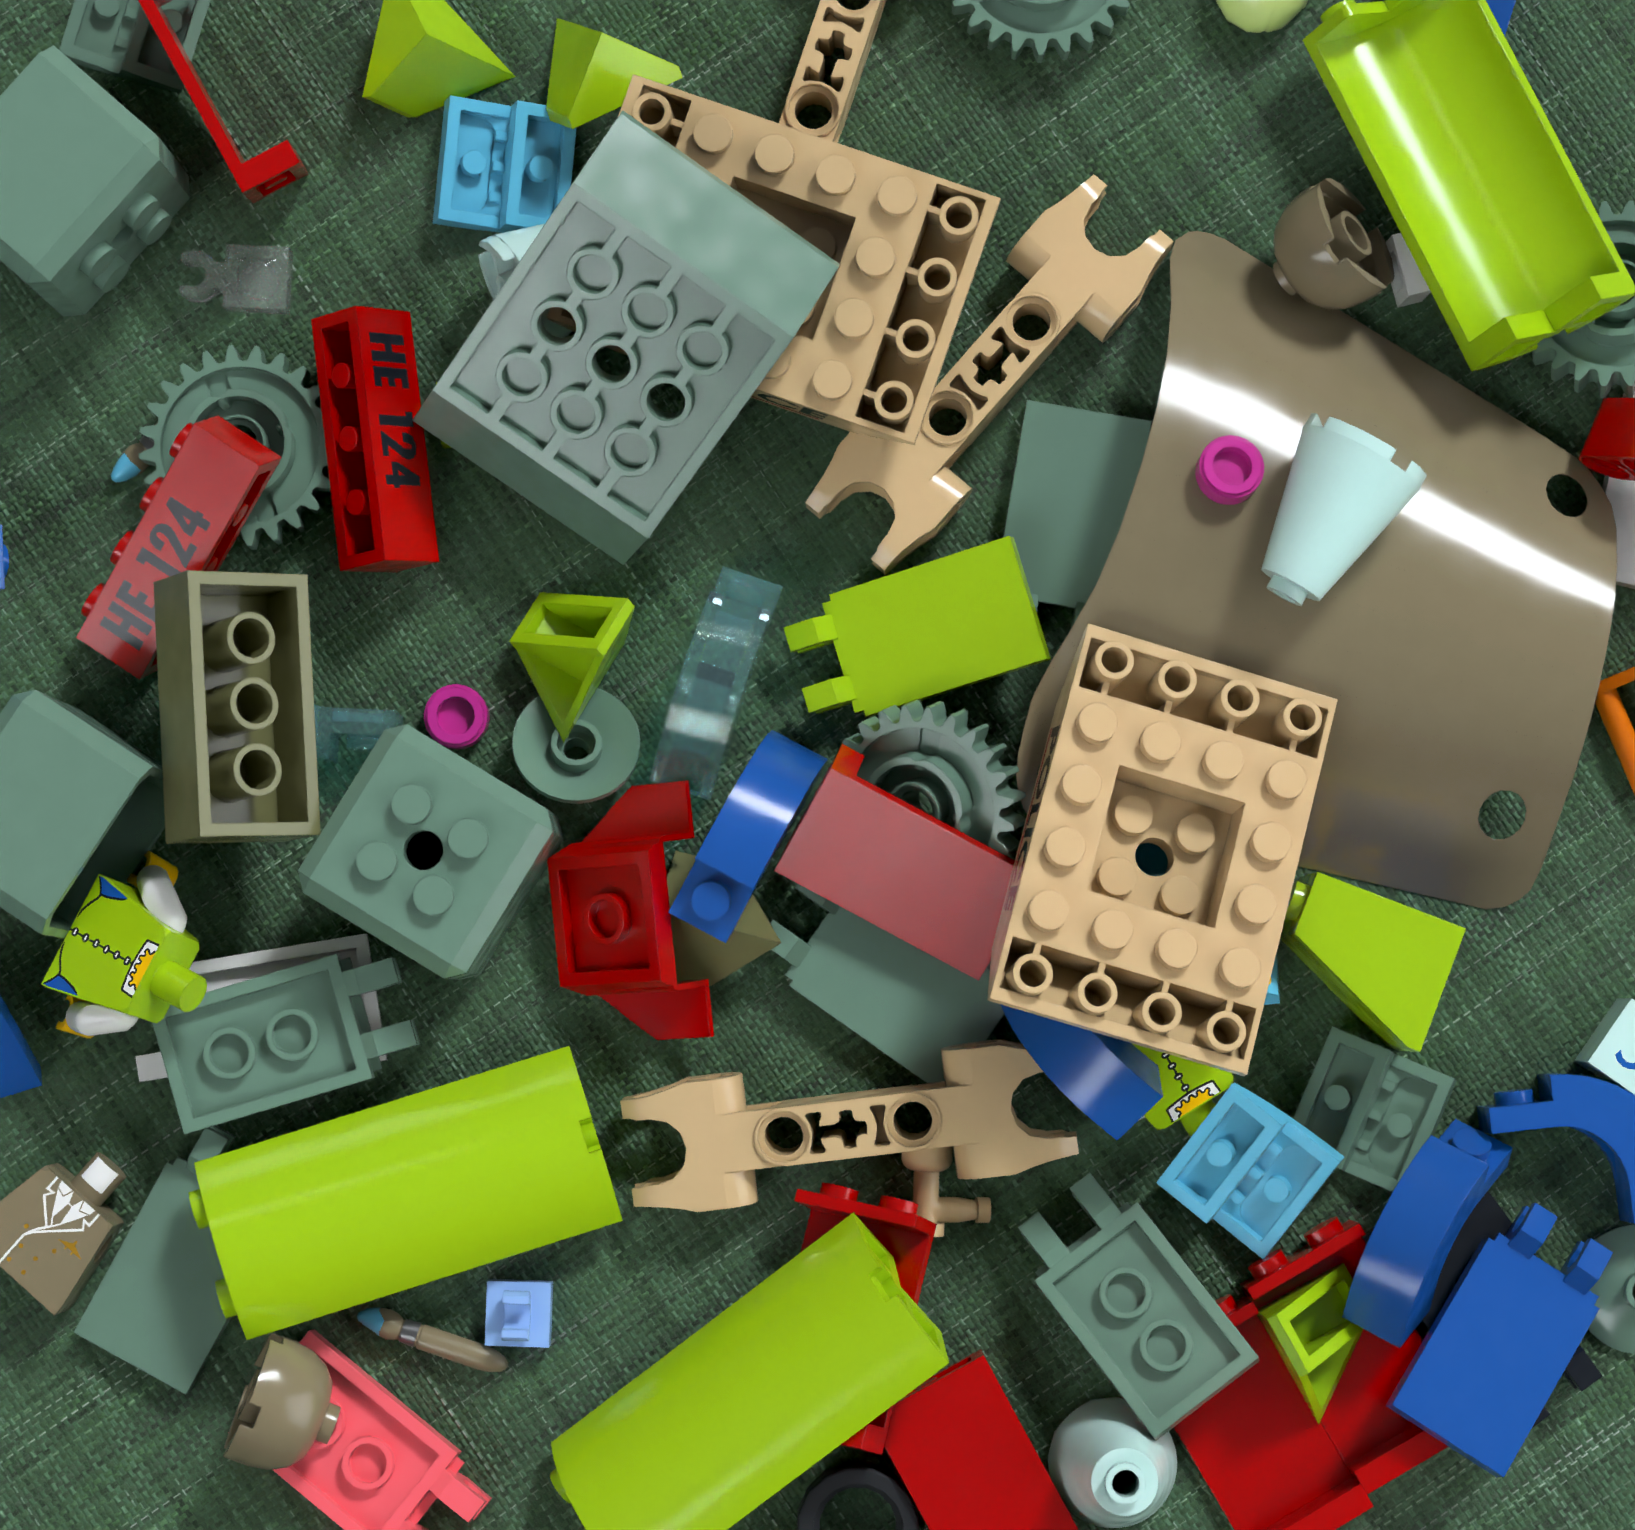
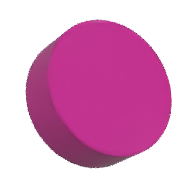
(1229, 470)
(456, 716)

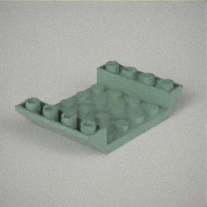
(675, 276)

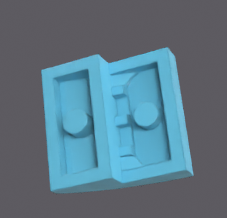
(500, 165)
(1250, 1169)

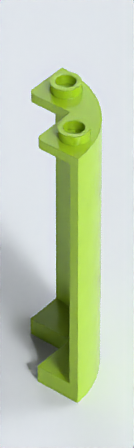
(1469, 172)
(404, 1193)
(753, 1394)

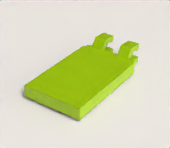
(925, 630)

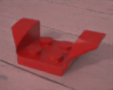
(616, 918)

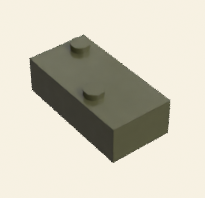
(236, 707)

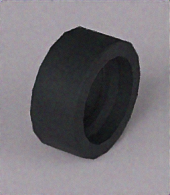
(857, 1476)

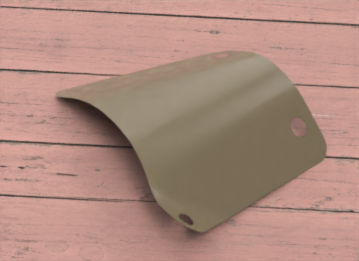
(1452, 642)

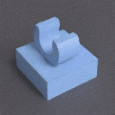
(518, 1313)

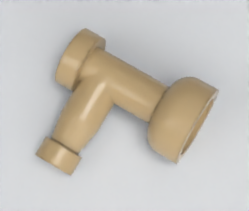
(941, 1210)

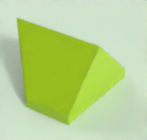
(426, 56)
(594, 73)
(569, 649)
(1314, 1335)

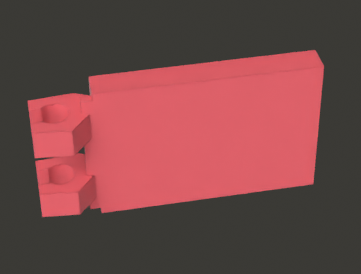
(381, 1458)

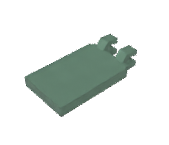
(1071, 496)
(887, 989)
(277, 1040)
(160, 1290)
(1138, 1310)

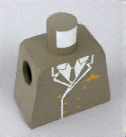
(59, 1230)

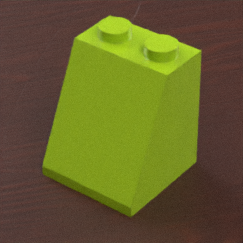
(1373, 955)

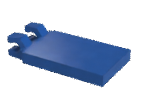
(1501, 1343)

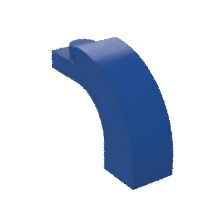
(747, 834)
(1094, 1071)
(1581, 1103)
(1418, 1229)

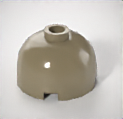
(1327, 251)
(282, 1407)

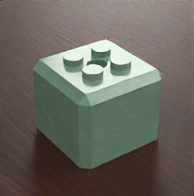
(78, 184)
(69, 809)
(489, 864)

